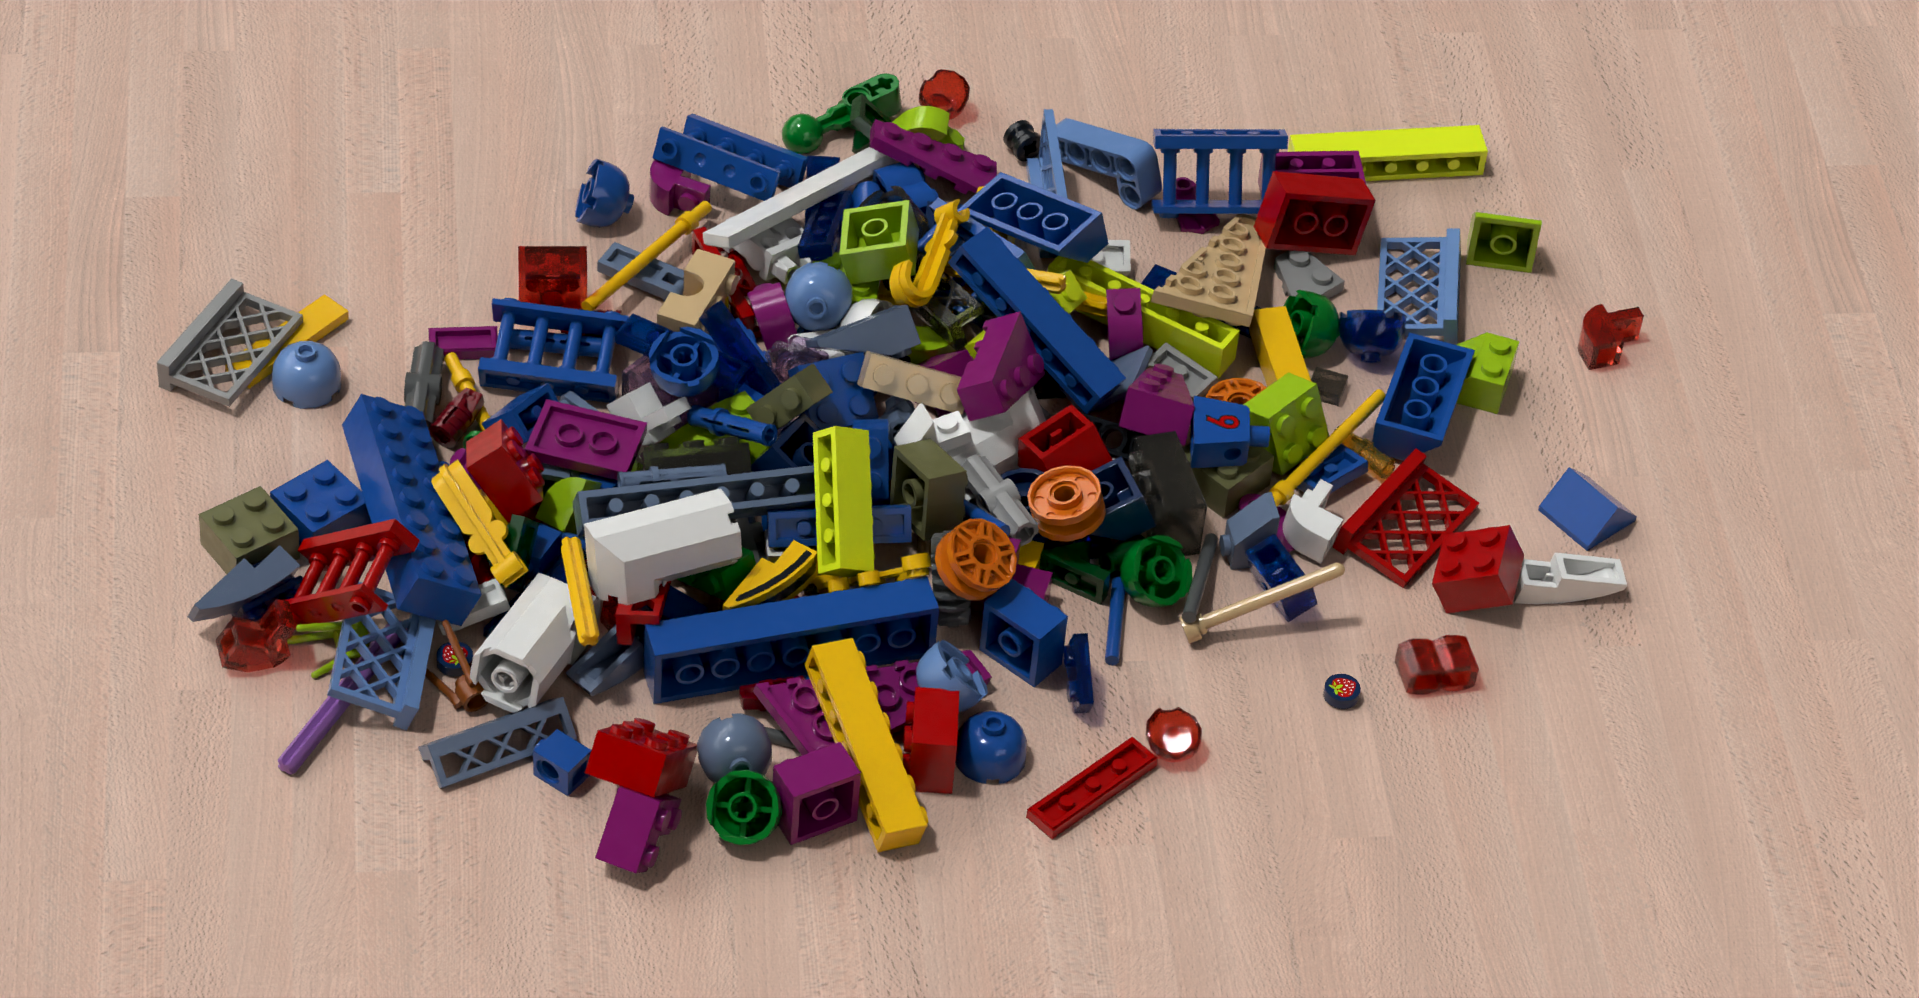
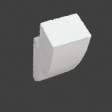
(1568, 579)

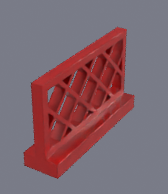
(1379, 507)

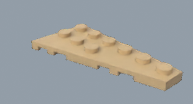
(1221, 277)

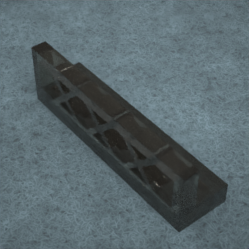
(938, 311)

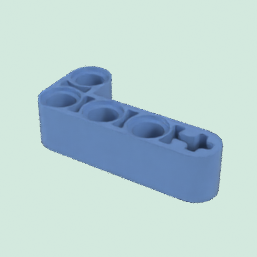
(1113, 154)

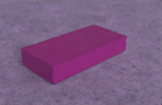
(466, 341)

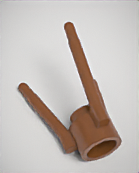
(466, 692)

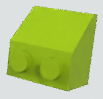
(1502, 242)
(1488, 371)

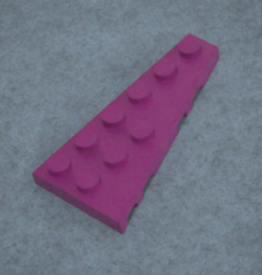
(803, 721)

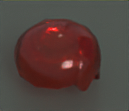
(945, 91)
(1173, 734)

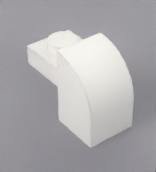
(645, 406)
(1309, 525)

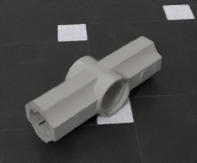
(999, 498)

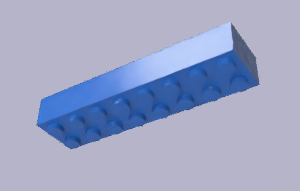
(395, 474)
(774, 639)

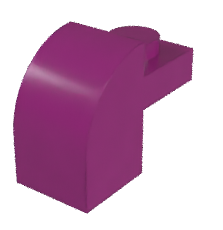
(675, 188)
(771, 313)
(1124, 321)

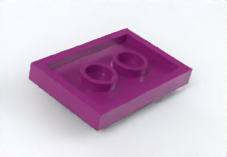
(586, 439)

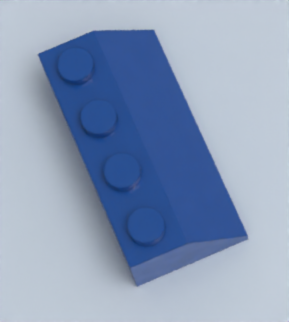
(1039, 218)
(1421, 396)

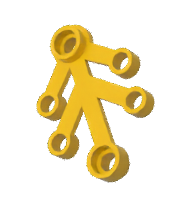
(912, 567)

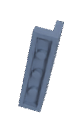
(487, 731)

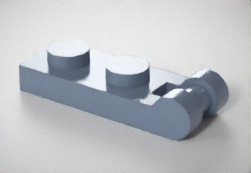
(652, 278)

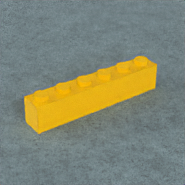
(858, 723)

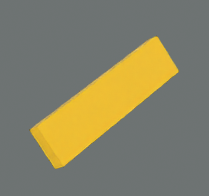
(318, 320)

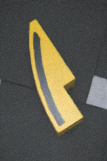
(776, 580)

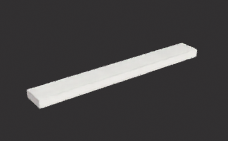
(796, 199)

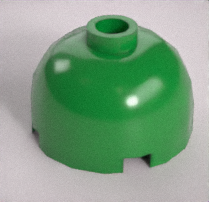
(1313, 321)
(1156, 571)
(744, 807)

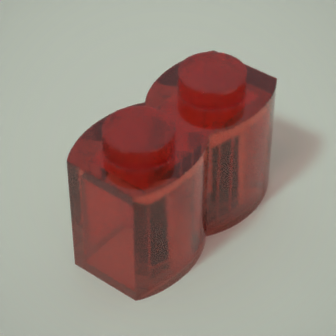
(1436, 664)

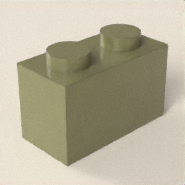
(790, 398)

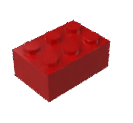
(1314, 213)
(642, 757)

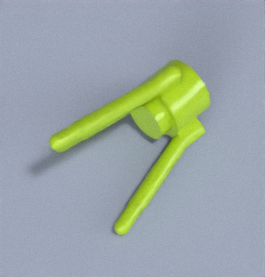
(328, 630)

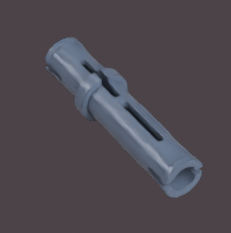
(657, 475)

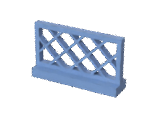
(1047, 169)
(1447, 281)
(411, 666)

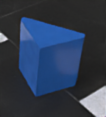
(1584, 509)

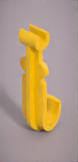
(933, 263)
(477, 520)

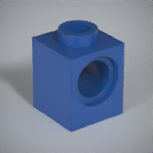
(561, 762)

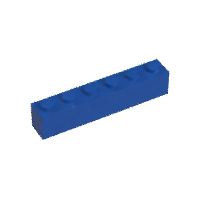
(1064, 347)

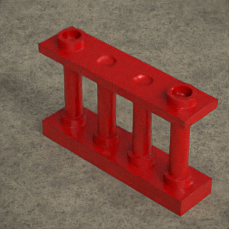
(341, 549)

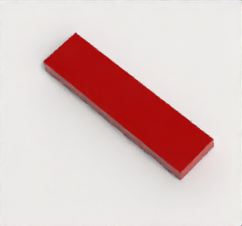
(1092, 787)

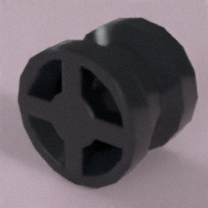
(1022, 140)

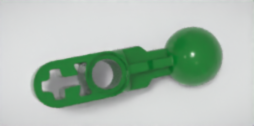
(805, 133)

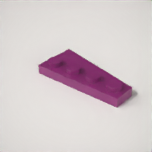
(933, 157)

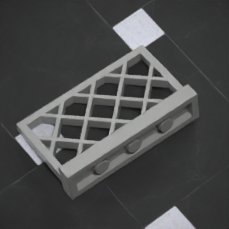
(206, 335)

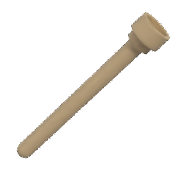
(1199, 627)

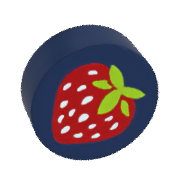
(447, 660)
(1341, 691)

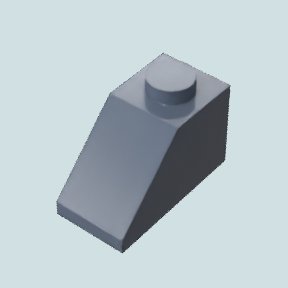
(1249, 528)

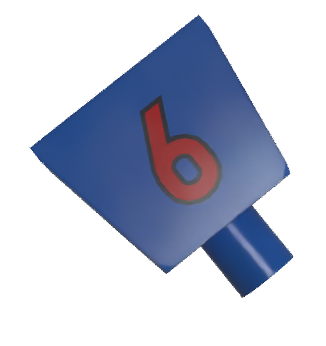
(1223, 434)

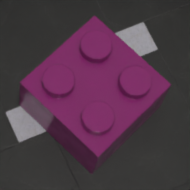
(817, 792)

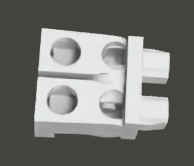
(774, 251)

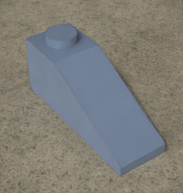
(883, 333)

